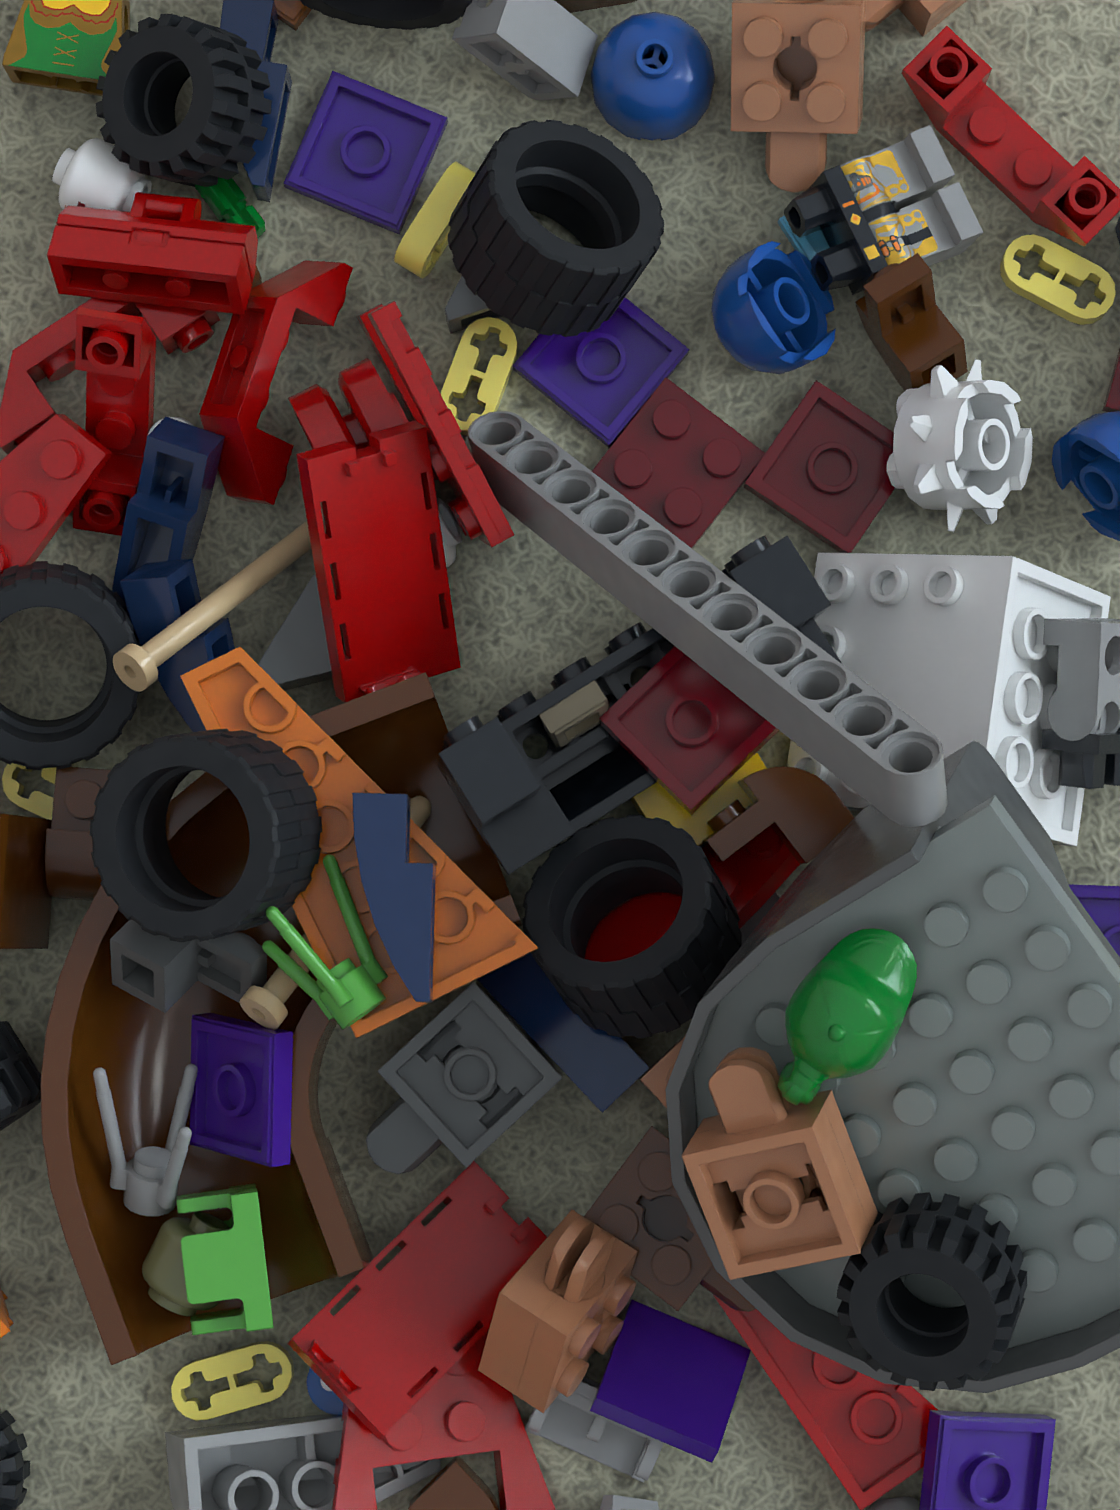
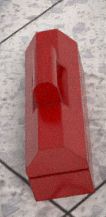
(154, 255)

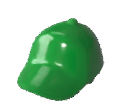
(847, 1011)

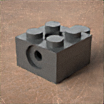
(458, 1085)

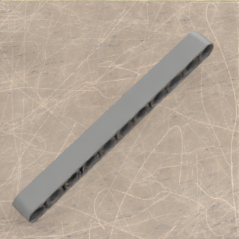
(715, 622)

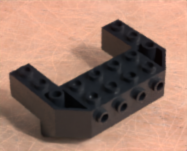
(537, 803)

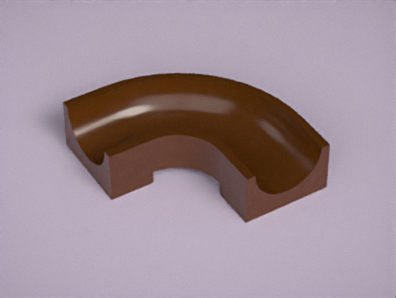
(92, 1024)

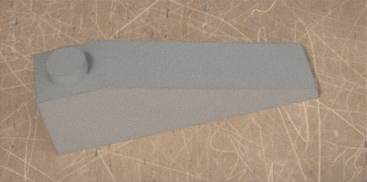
(270, 1466)

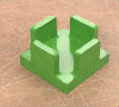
(227, 1262)

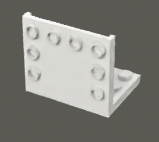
(960, 656)

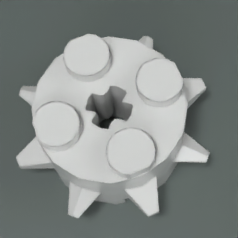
(959, 445)

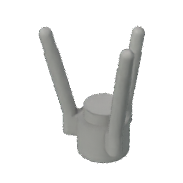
(154, 1172)

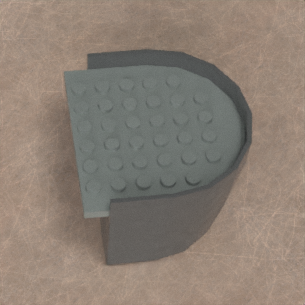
(991, 1084)

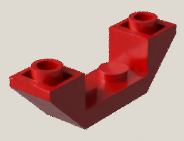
(1002, 146)
(53, 356)
(119, 409)
(252, 460)

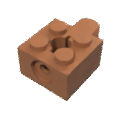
(797, 80)
(750, 1169)
(559, 1312)

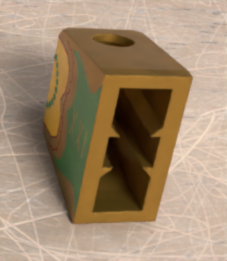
(65, 43)

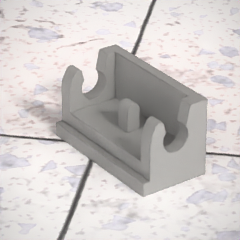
(529, 45)
(594, 1436)

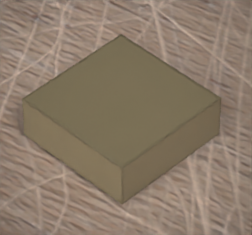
(575, 714)

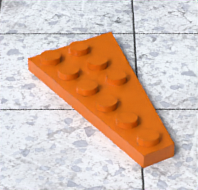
(469, 928)

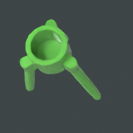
(344, 990)

